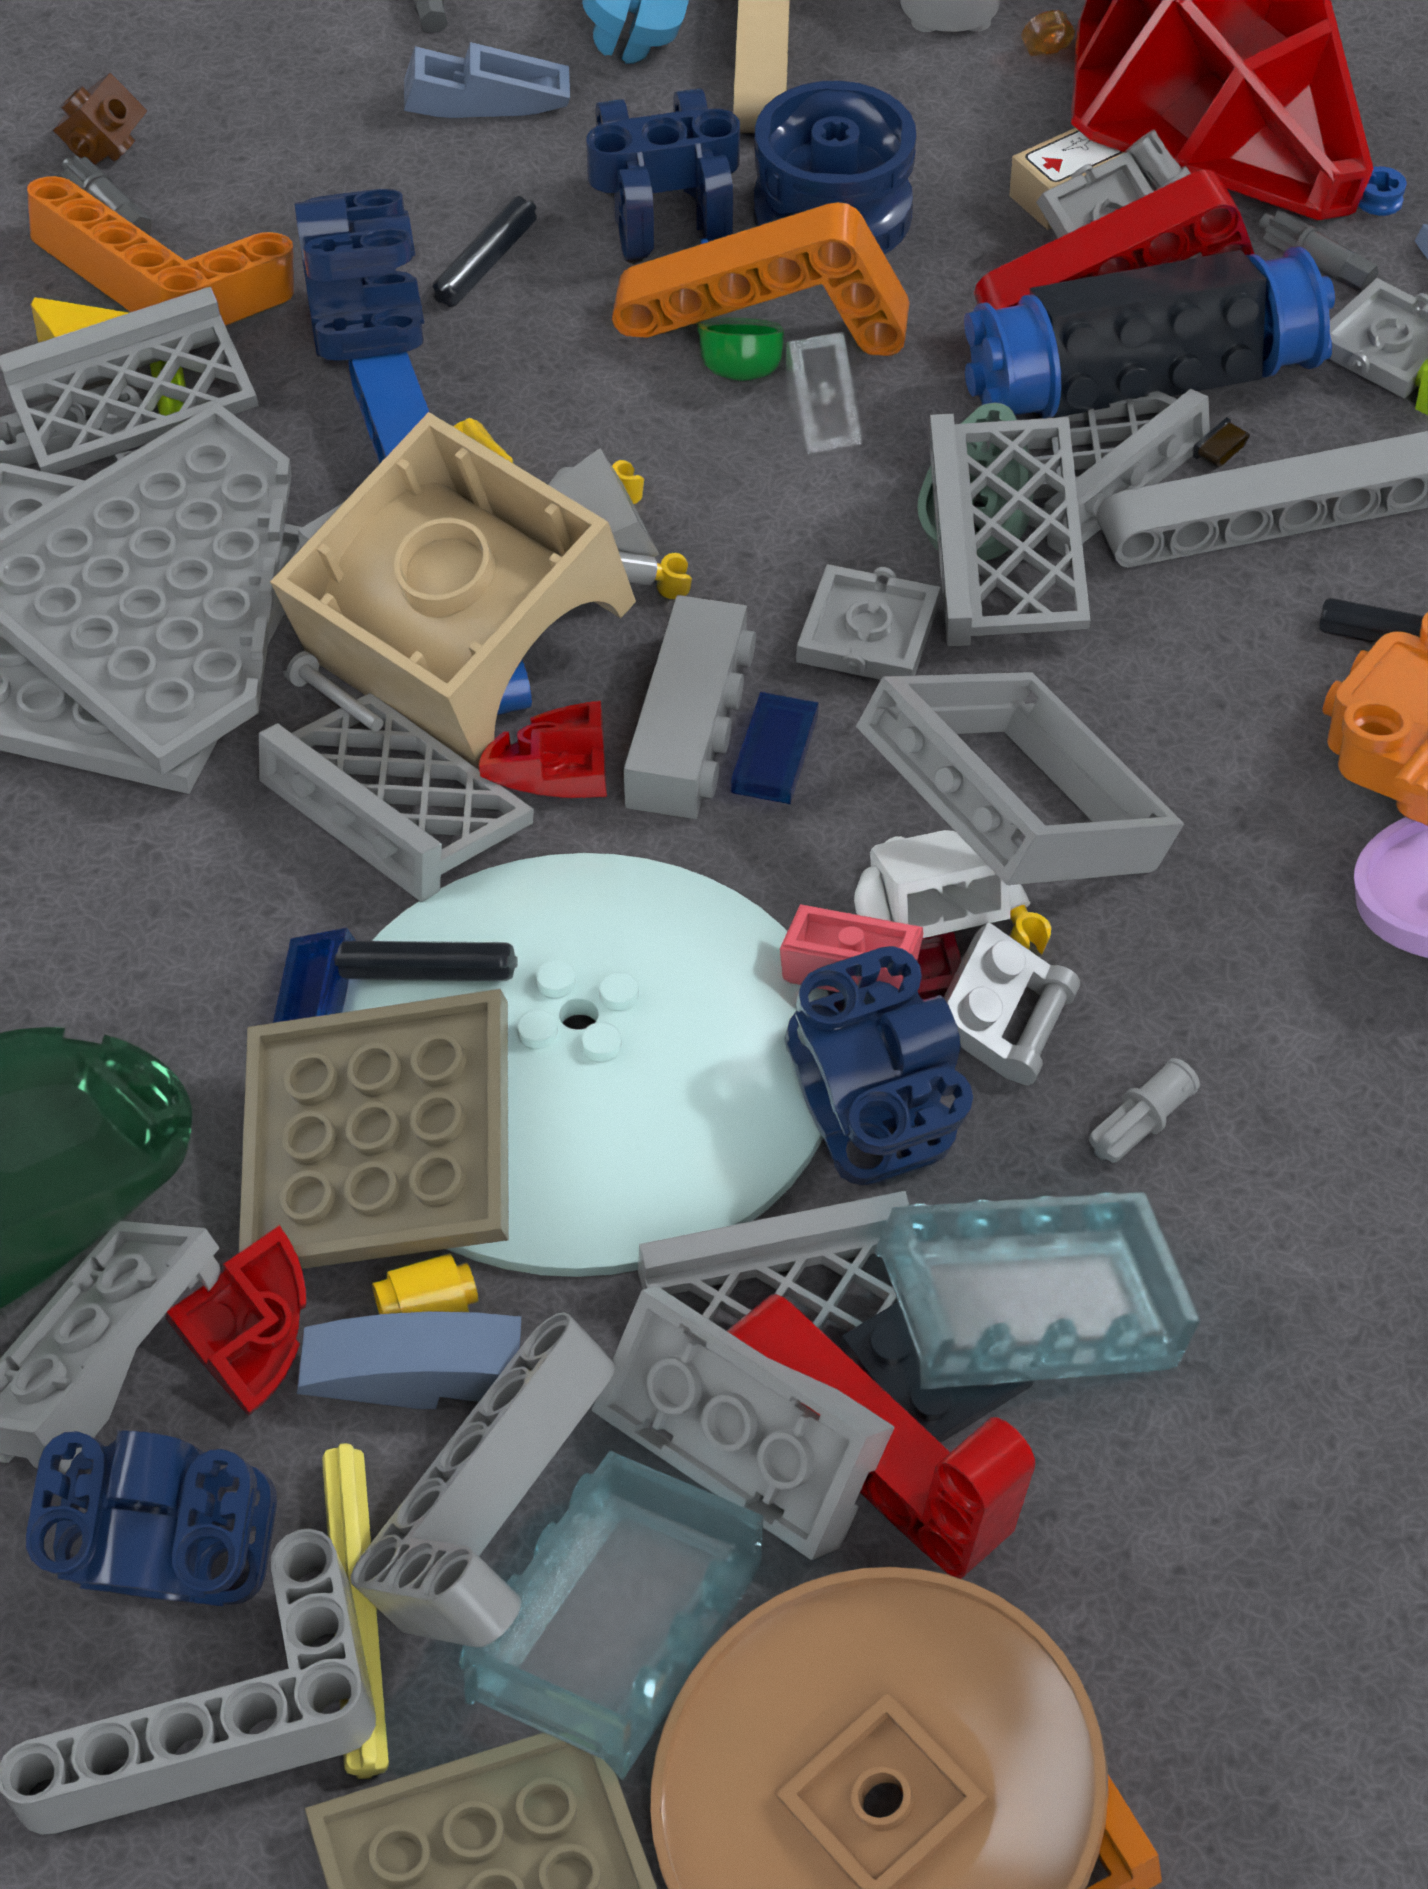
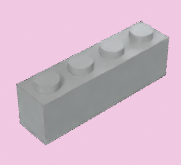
(687, 707)

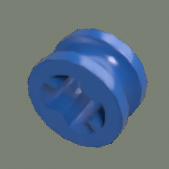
(1385, 202)

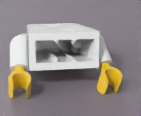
(944, 889)

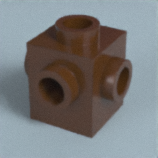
(92, 128)

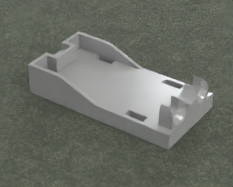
(81, 1344)
(742, 1423)

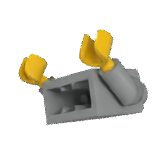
(611, 494)

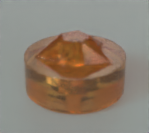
(1048, 33)

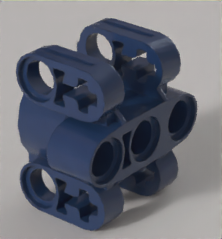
(663, 153)
(350, 274)
(878, 1065)
(152, 1517)

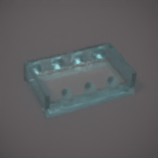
(1037, 1288)
(617, 1609)

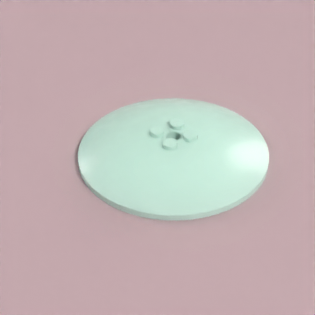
(676, 1097)

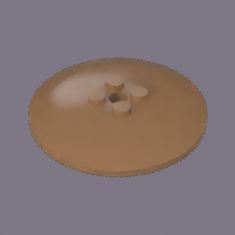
(869, 1687)

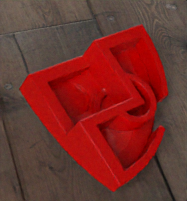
(553, 755)
(247, 1320)

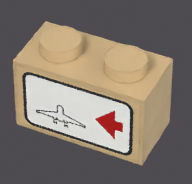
(1051, 165)

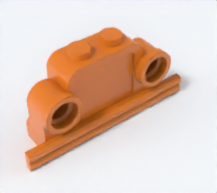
(1383, 721)

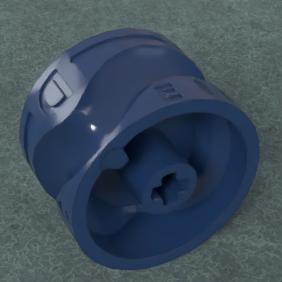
(833, 147)

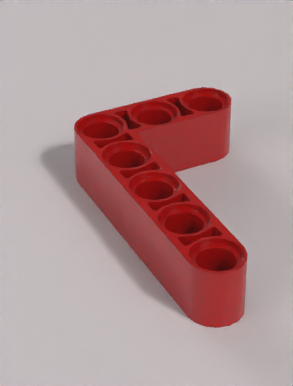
(1160, 228)
(943, 1501)

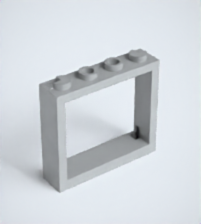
(917, 728)

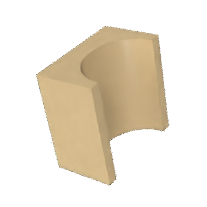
(446, 581)

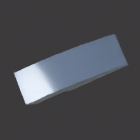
(483, 84)
(407, 1357)

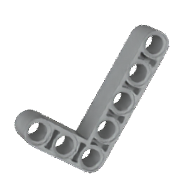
(426, 1557)
(217, 1716)

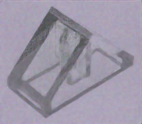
(821, 393)

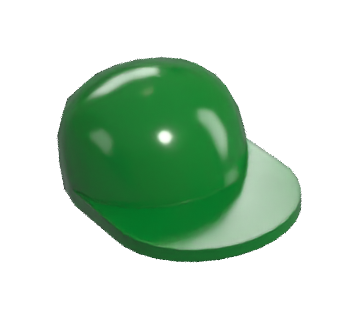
(741, 347)

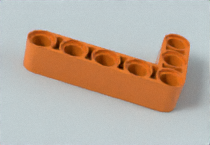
(766, 262)
(143, 272)

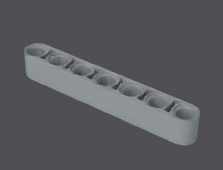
(1266, 500)

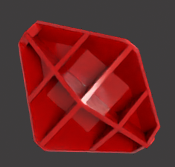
(1228, 91)

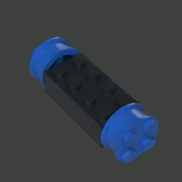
(1150, 331)

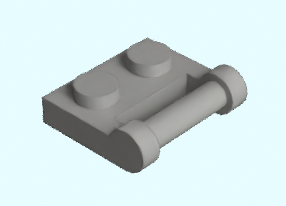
(987, 993)

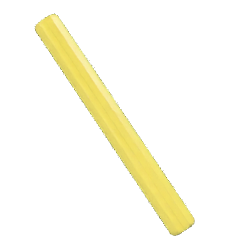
(350, 1534)

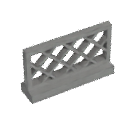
(115, 352)
(1144, 459)
(957, 536)
(360, 813)
(776, 1246)

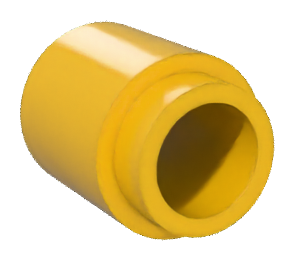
(427, 1287)

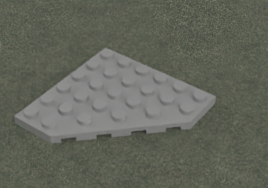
(156, 585)

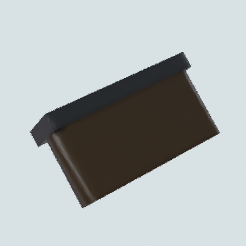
(1221, 443)

